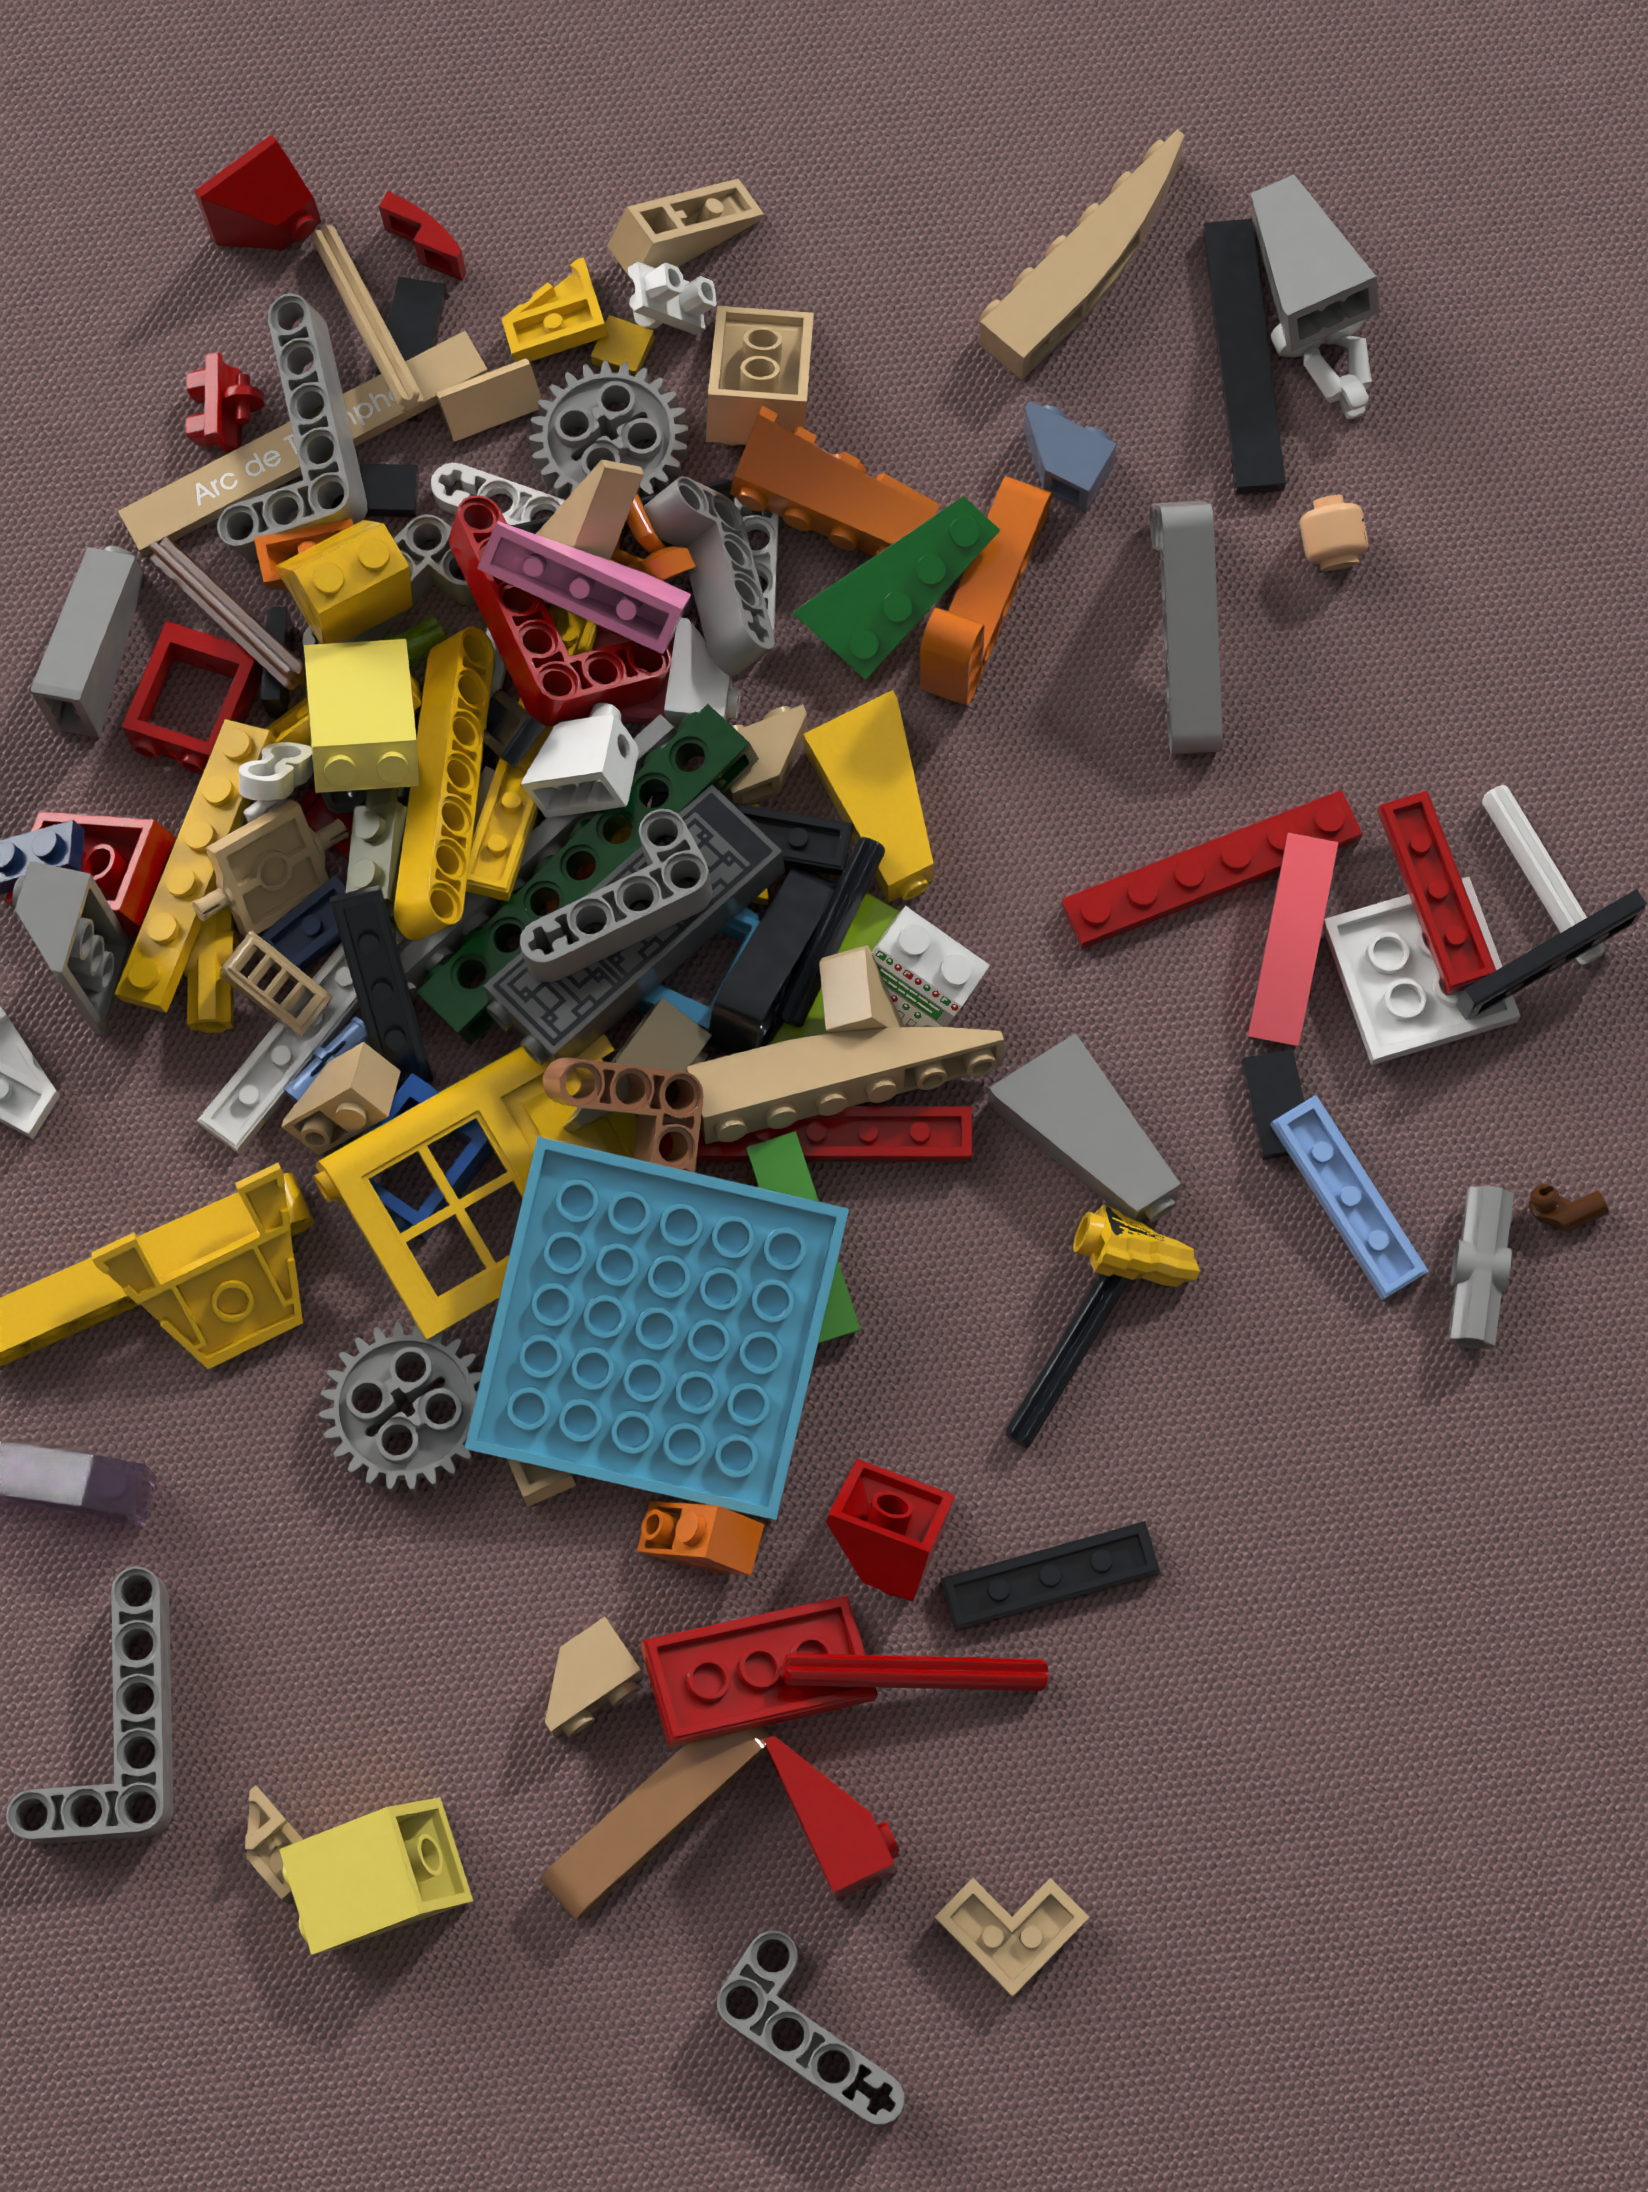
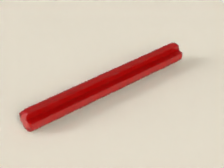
(915, 1672)

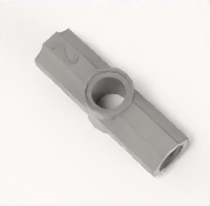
(1481, 1267)

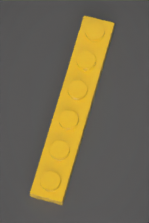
(171, 921)

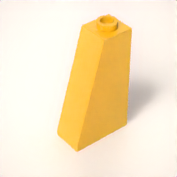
(873, 785)

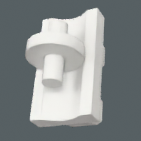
(669, 299)

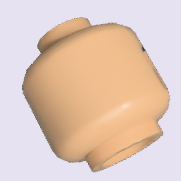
(1334, 533)

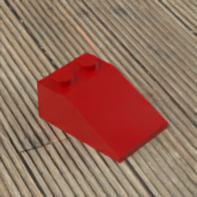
(123, 859)
(838, 1828)

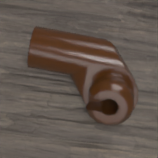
(1563, 1214)

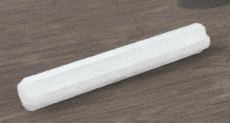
(1536, 863)

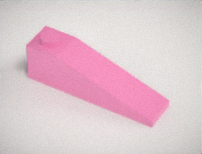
(587, 585)

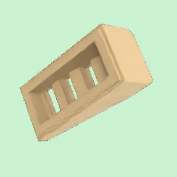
(287, 970)

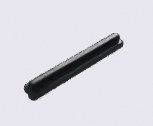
(831, 930)
(1065, 1359)

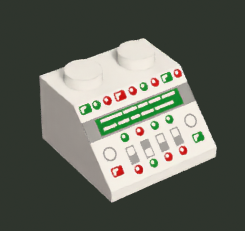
(925, 970)

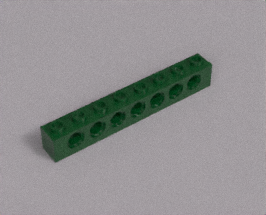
(699, 734)

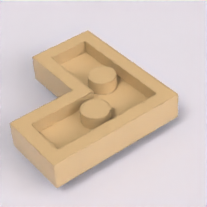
(1007, 1945)

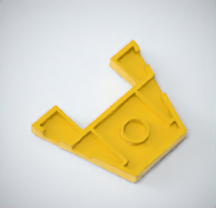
(228, 1296)

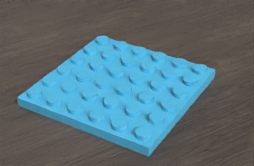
(656, 1328)

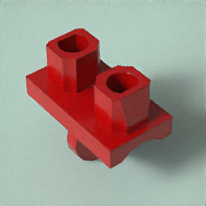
(227, 403)

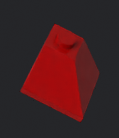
(258, 201)
(888, 1527)

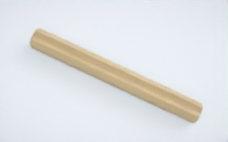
(367, 318)

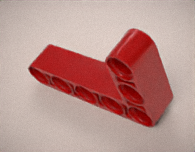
(534, 630)

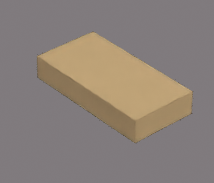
(489, 399)

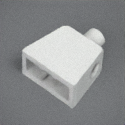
(584, 765)

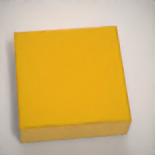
(624, 344)

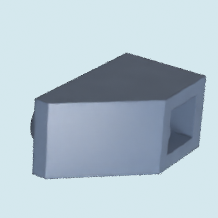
(1068, 456)

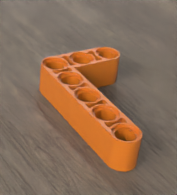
(962, 638)

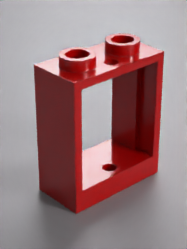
(202, 652)

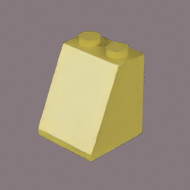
(361, 715)
(375, 1874)

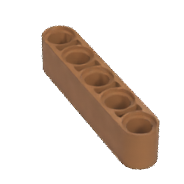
(650, 1818)

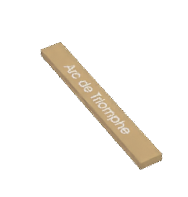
(274, 456)

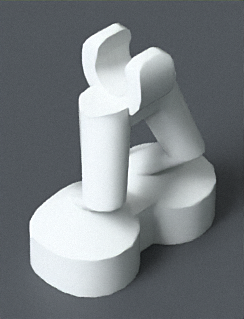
(1347, 389)
(275, 776)

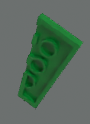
(888, 595)

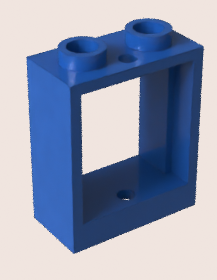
(459, 1175)

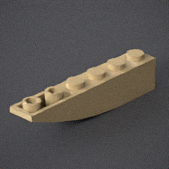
(1080, 267)
(833, 1072)

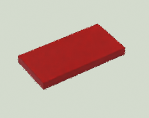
(732, 1671)

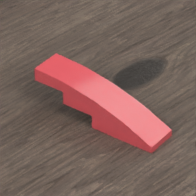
(1293, 939)

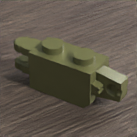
(378, 843)

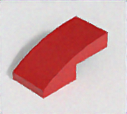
(432, 242)

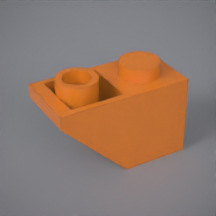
(700, 1537)

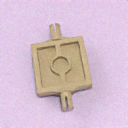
(268, 867)

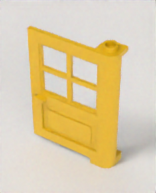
(512, 1113)

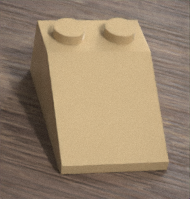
(754, 363)

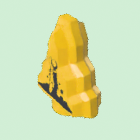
(1133, 1249)

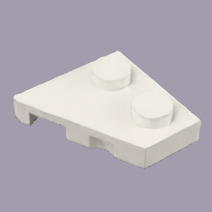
(24, 1087)

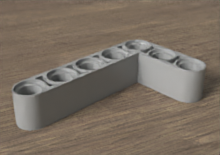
(312, 437)
(1190, 624)
(128, 1732)

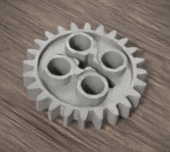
(585, 406)
(379, 1370)

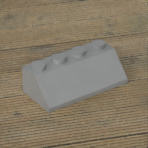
(75, 936)

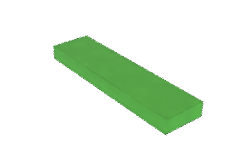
(783, 1169)

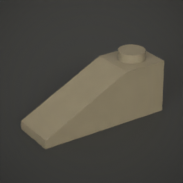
(660, 1040)

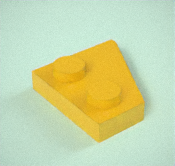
(556, 317)

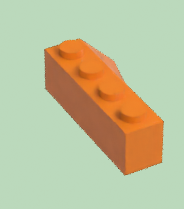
(824, 490)

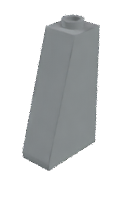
(1310, 265)
(89, 642)
(1086, 1127)

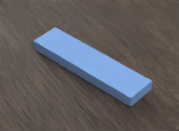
(1349, 1197)

